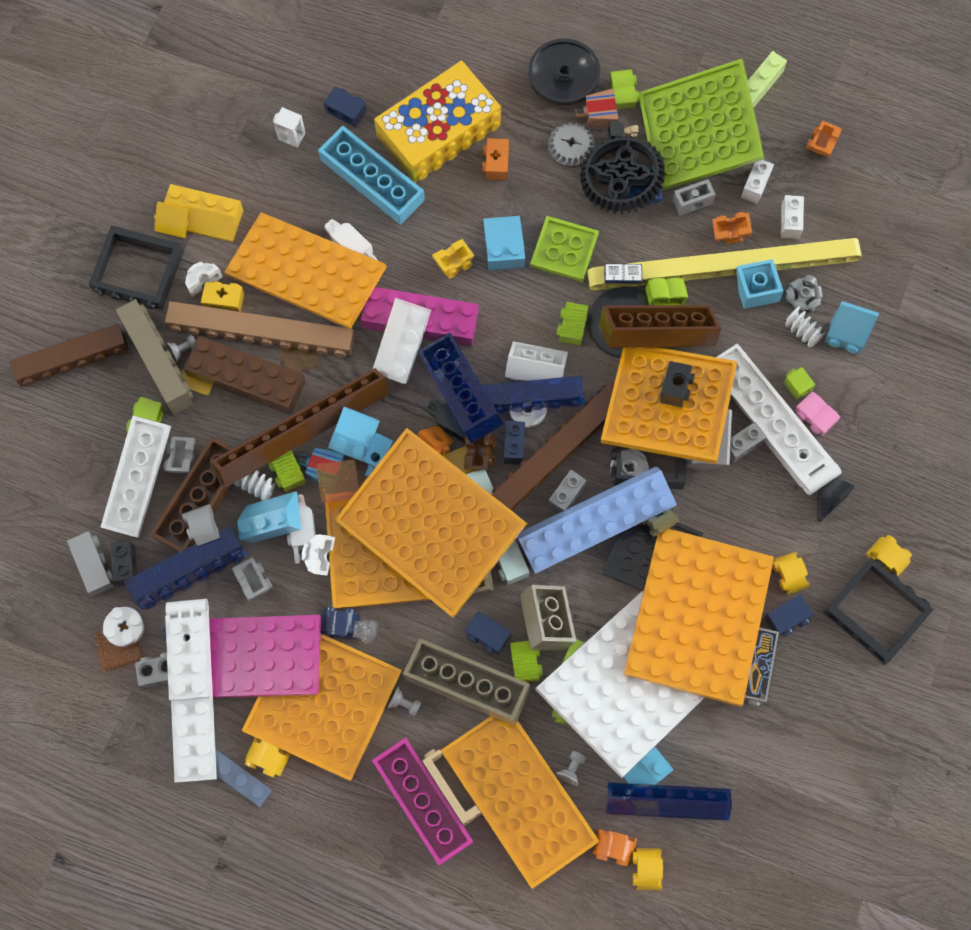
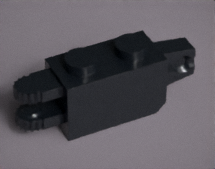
(446, 419)

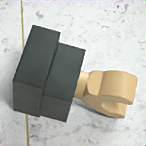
(618, 129)

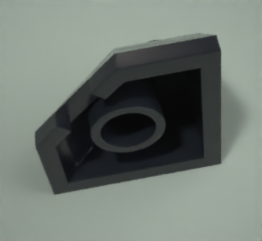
(831, 496)

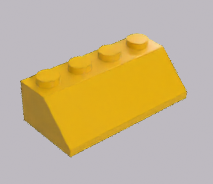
(208, 213)

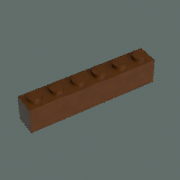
(68, 355)

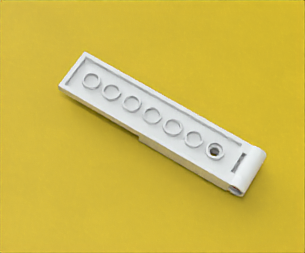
(784, 431)
(190, 690)

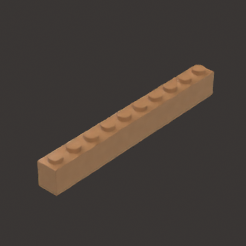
(260, 329)

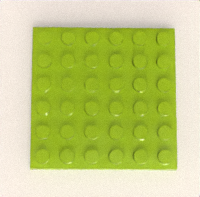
(702, 124)

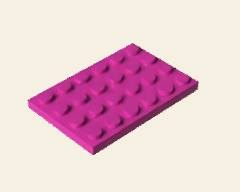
(265, 656)

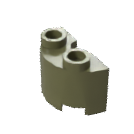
(661, 522)

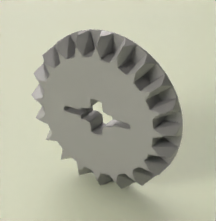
(560, 148)

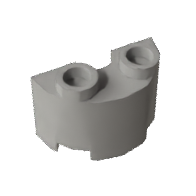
(181, 455)
(201, 525)
(251, 578)

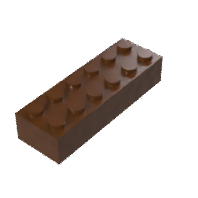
(659, 326)
(245, 375)
(197, 490)

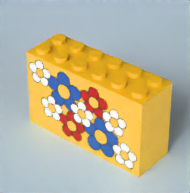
(438, 121)

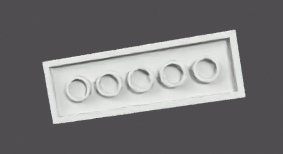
(135, 476)

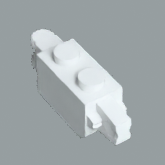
(349, 237)
(299, 538)

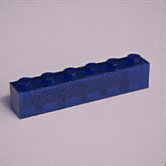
(536, 394)
(668, 801)

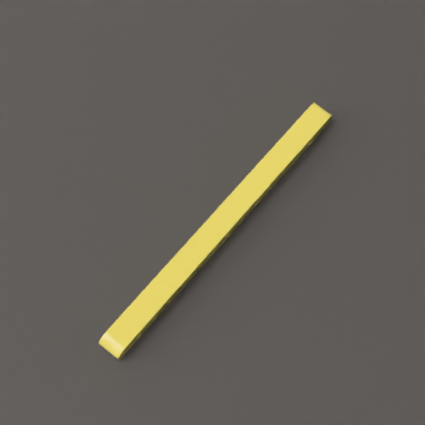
(725, 263)

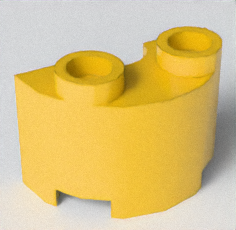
(454, 258)
(890, 554)
(792, 573)
(267, 757)
(648, 869)

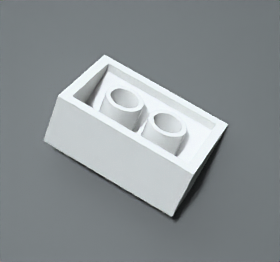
(534, 362)

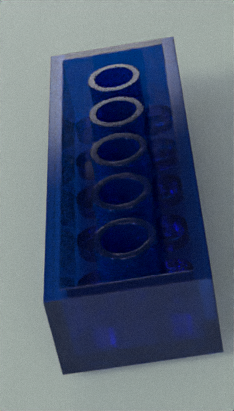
(460, 388)
(185, 569)

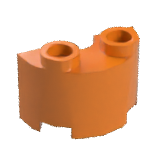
(824, 139)
(732, 229)
(614, 846)

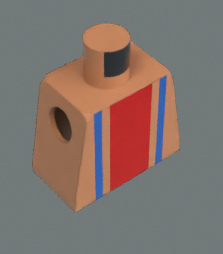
(599, 109)

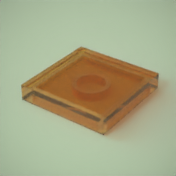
(337, 480)
(114, 656)

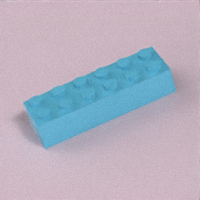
(371, 175)

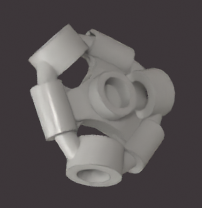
(804, 293)

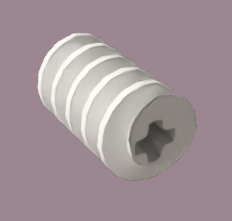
(804, 328)
(257, 485)

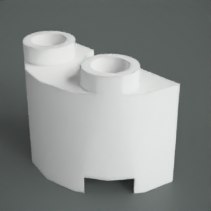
(199, 274)
(315, 554)

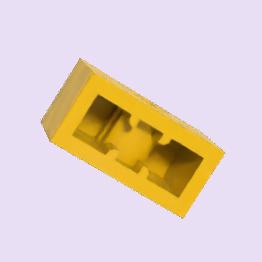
(232, 296)

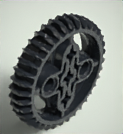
(611, 172)

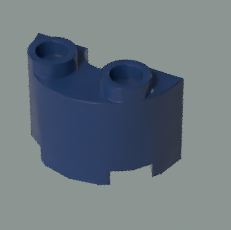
(338, 623)

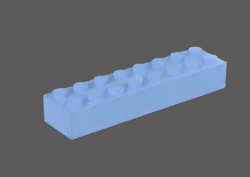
(596, 519)

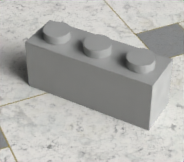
(91, 563)

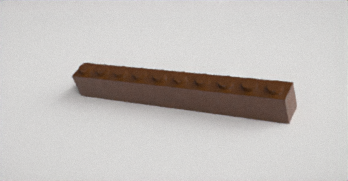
(299, 428)
(555, 451)

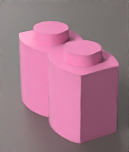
(817, 414)

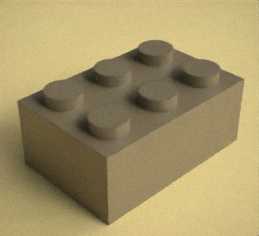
(547, 617)

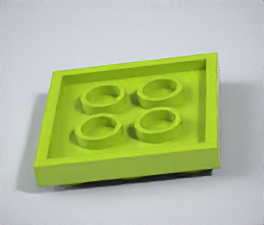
(564, 248)

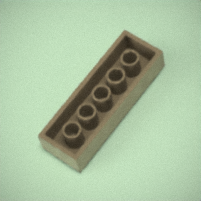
(156, 356)
(467, 682)

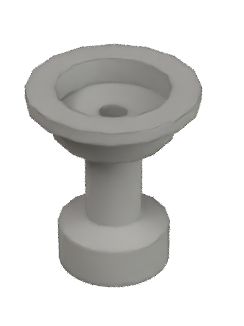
(175, 350)
(397, 699)
(569, 775)

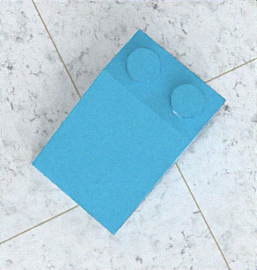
(504, 243)
(850, 327)

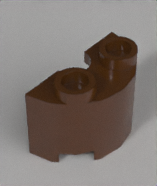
(480, 453)

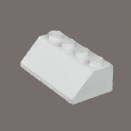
(401, 340)

